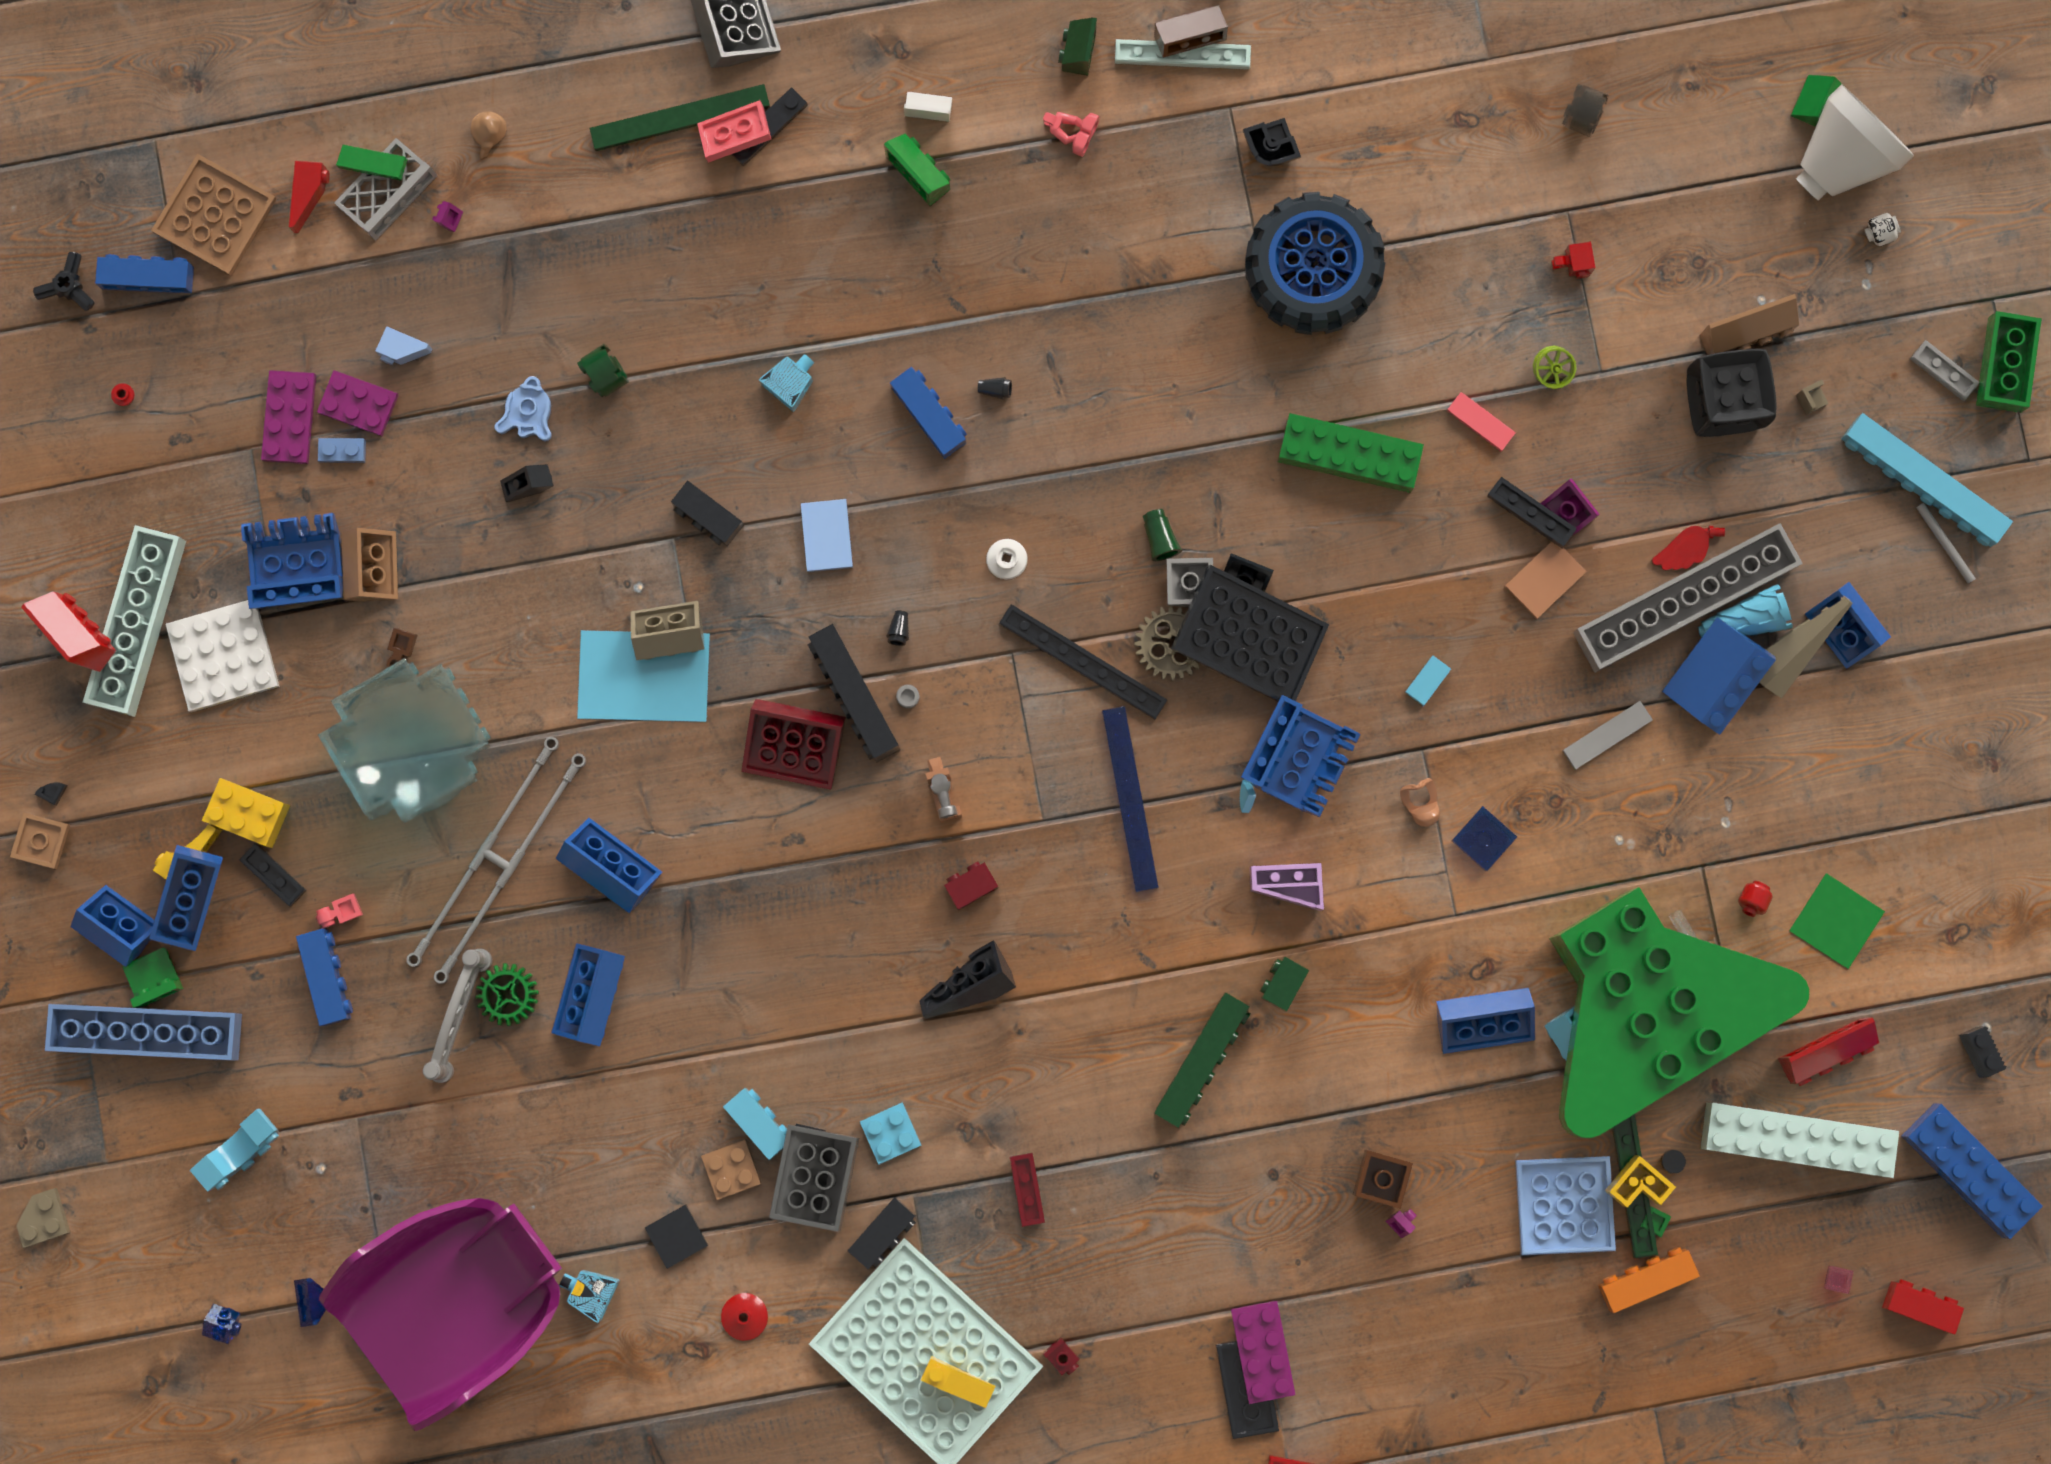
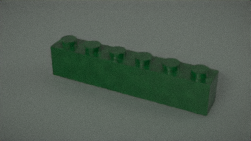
(1202, 1059)

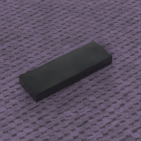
(272, 875)

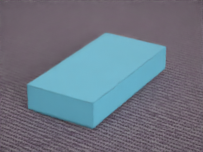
(1428, 680)

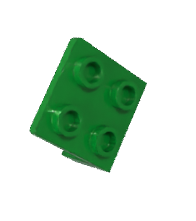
(152, 978)

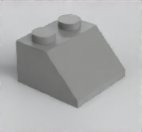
(1184, 578)

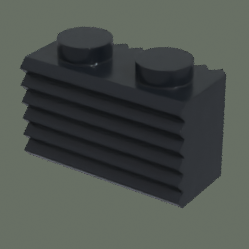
(1982, 1051)

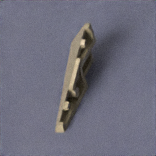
(1799, 646)

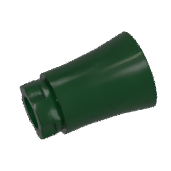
(1160, 536)

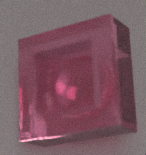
(1838, 1279)

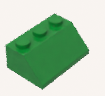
(917, 168)

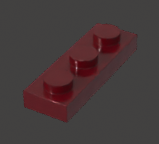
(1027, 1189)

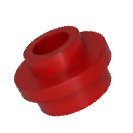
(127, 399)

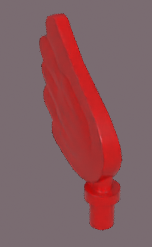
(1687, 547)

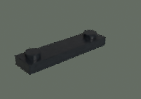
(777, 117)
(1531, 512)

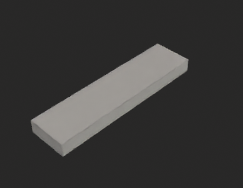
(1607, 735)

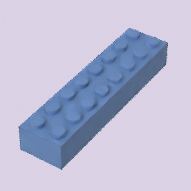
(143, 1032)

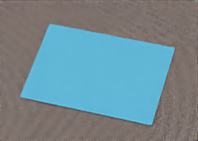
(632, 689)

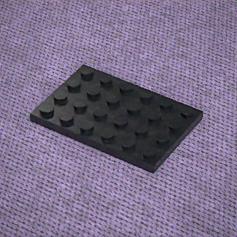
(1249, 635)

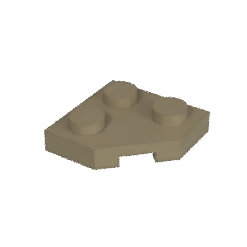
(42, 1219)

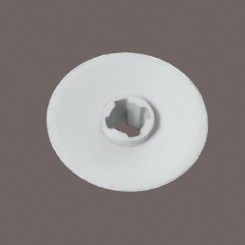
(1001, 568)

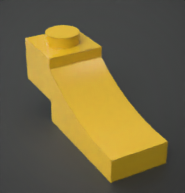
(200, 843)

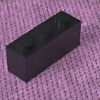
(706, 514)
(882, 1233)

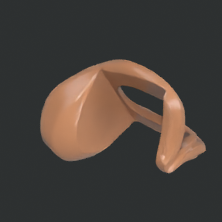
(1422, 815)

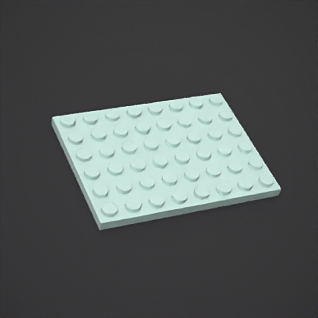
(894, 1328)

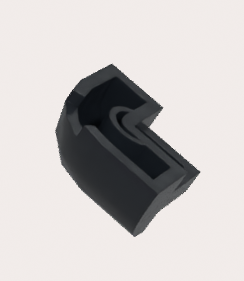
(1272, 143)

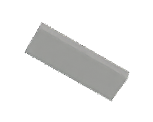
(1944, 370)

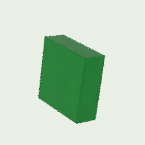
(1660, 1221)

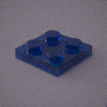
(1484, 838)

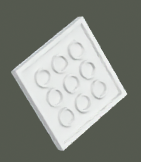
(222, 655)

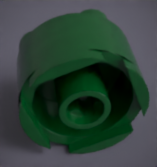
(604, 371)

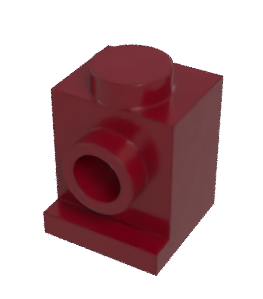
(1058, 1348)

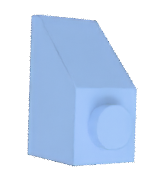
(400, 347)

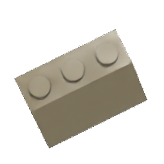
(667, 630)

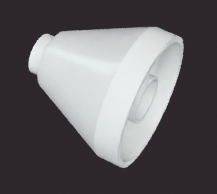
(1849, 148)

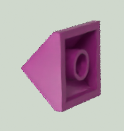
(1571, 505)

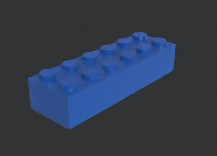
(1972, 1171)

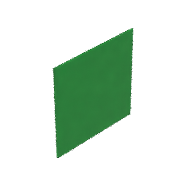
(1837, 921)

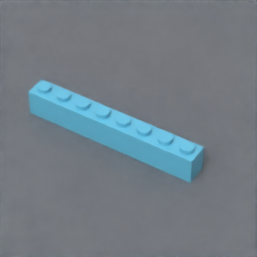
(1926, 480)

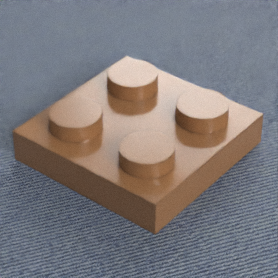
(40, 840)
(731, 1169)

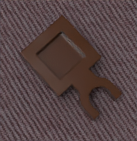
(401, 643)

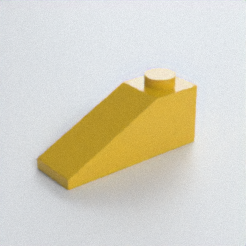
(957, 1382)

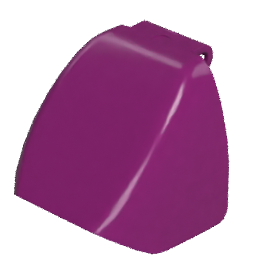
(446, 1302)

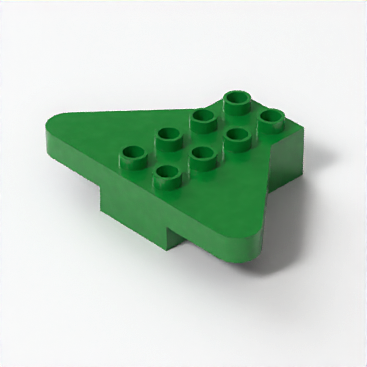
(1656, 1010)

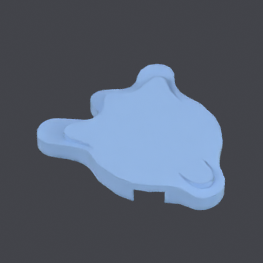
(527, 410)

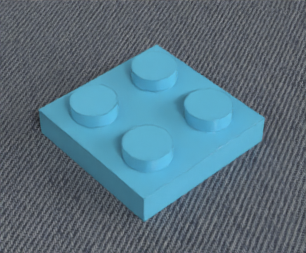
(890, 1133)

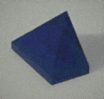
(308, 1302)

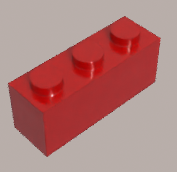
(1923, 1306)

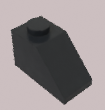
(527, 482)

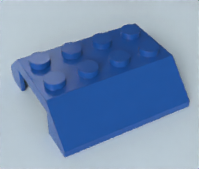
(293, 561)
(1299, 756)

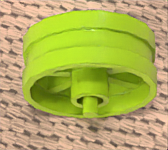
(1554, 367)

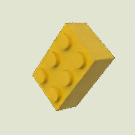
(246, 813)

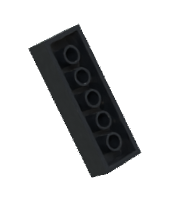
(855, 694)

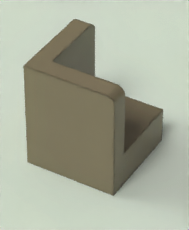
(1812, 398)

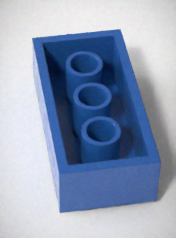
(186, 898)

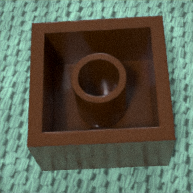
(1382, 1179)

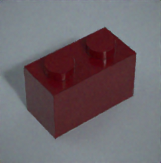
(971, 885)

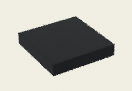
(676, 1236)

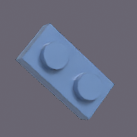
(342, 450)

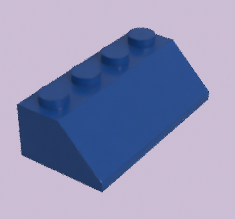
(608, 865)
(588, 994)
(1486, 1020)

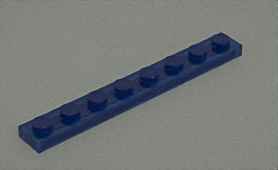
(1130, 799)

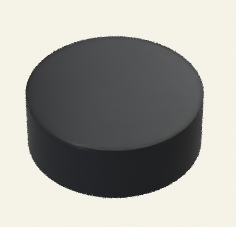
(1673, 1161)

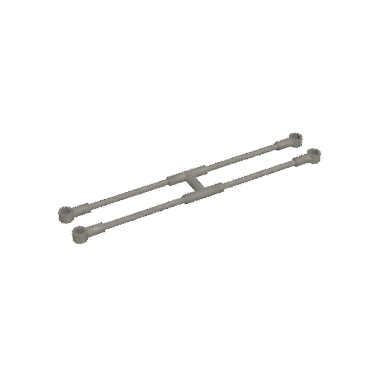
(485, 852)

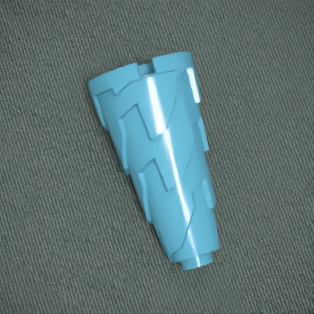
(1755, 614)

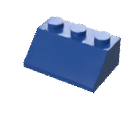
(1856, 632)
(113, 925)

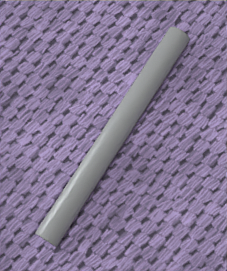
(1945, 542)

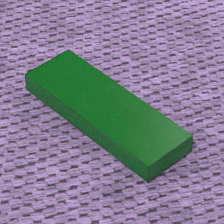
(371, 162)

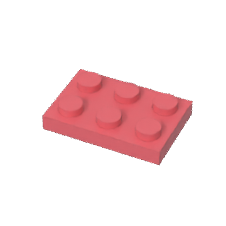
(734, 131)

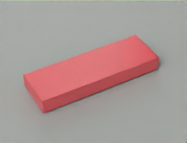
(1481, 421)

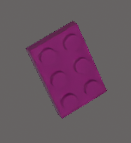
(357, 403)

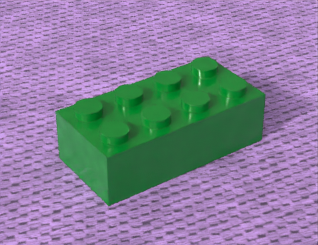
(2008, 362)

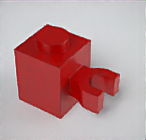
(1578, 259)

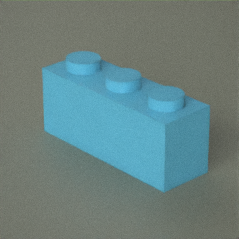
(757, 1122)

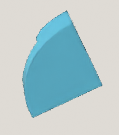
(1247, 797)

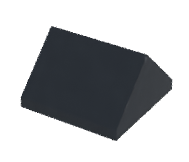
(1249, 571)

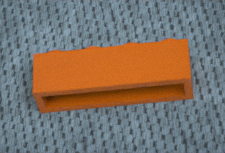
(1648, 1280)

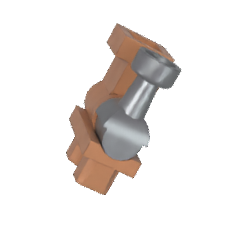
(941, 790)

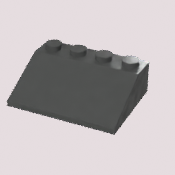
(735, 30)
(814, 1178)

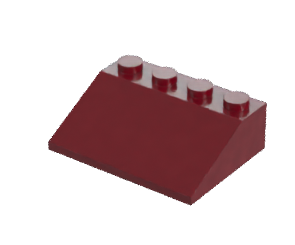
(793, 744)

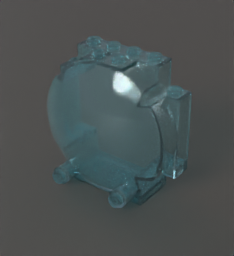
(405, 741)

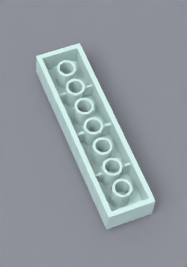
(136, 619)
(1799, 1140)

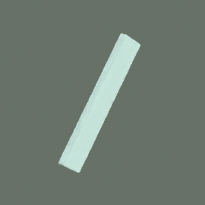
(1211, 56)

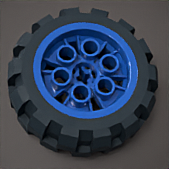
(1292, 301)

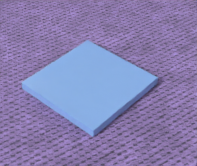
(1565, 1205)

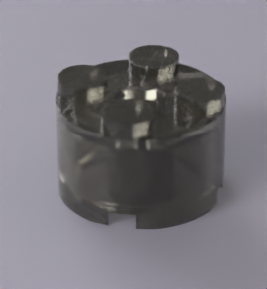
(1585, 110)

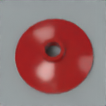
(756, 1312)

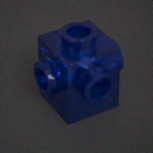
(221, 1324)

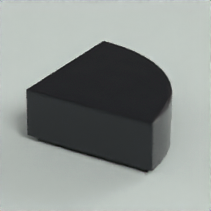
(51, 792)

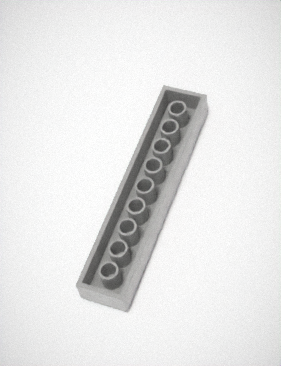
(1687, 597)

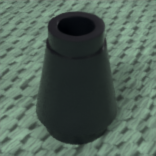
(995, 387)
(898, 630)

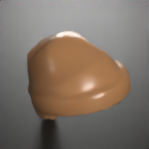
(487, 131)

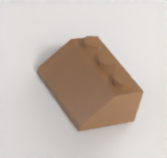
(369, 565)

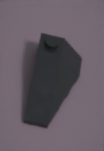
(977, 981)

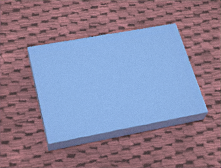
(826, 535)

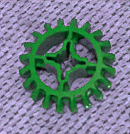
(513, 986)

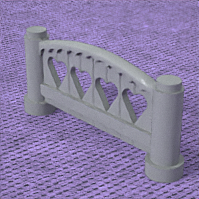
(440, 1068)

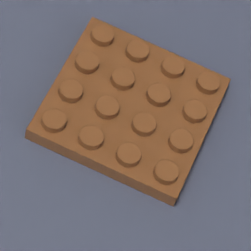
(214, 214)

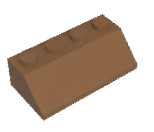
(1752, 327)

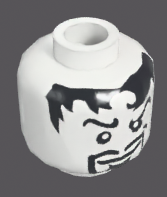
(1882, 229)

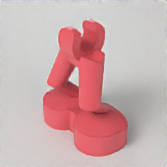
(1081, 139)

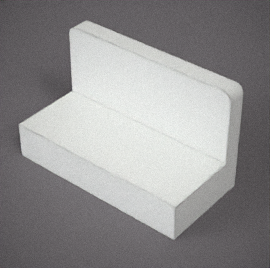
(928, 106)

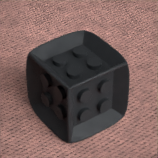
(1731, 392)

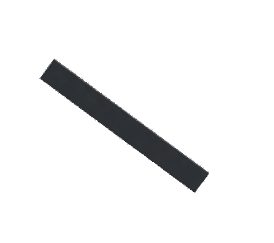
(1083, 662)

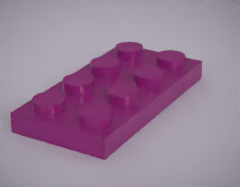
(288, 417)
(1263, 1352)

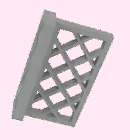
(395, 204)

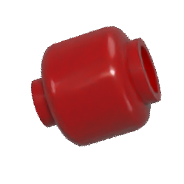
(1755, 898)

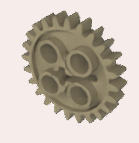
(1166, 664)

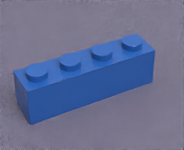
(144, 274)
(928, 412)
(324, 977)

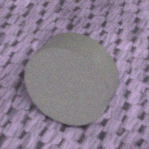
(907, 696)

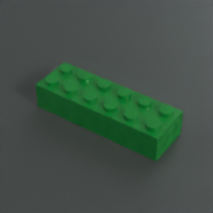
(1350, 453)

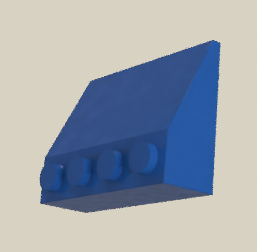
(1719, 675)

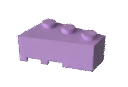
(1290, 883)

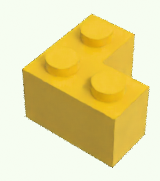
(1636, 1178)

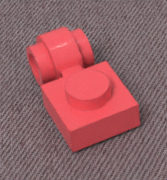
(344, 909)

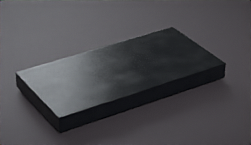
(1243, 1417)

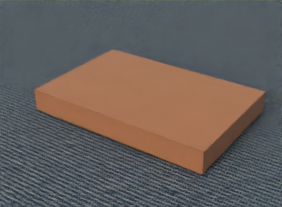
(1545, 579)

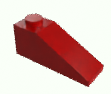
(307, 189)

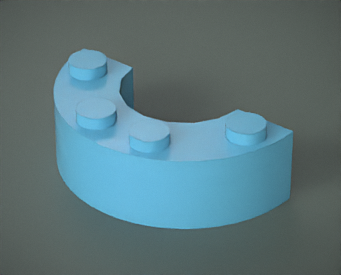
(237, 1152)

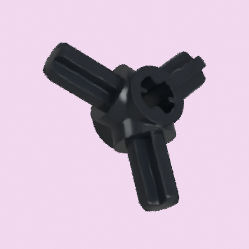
(73, 291)

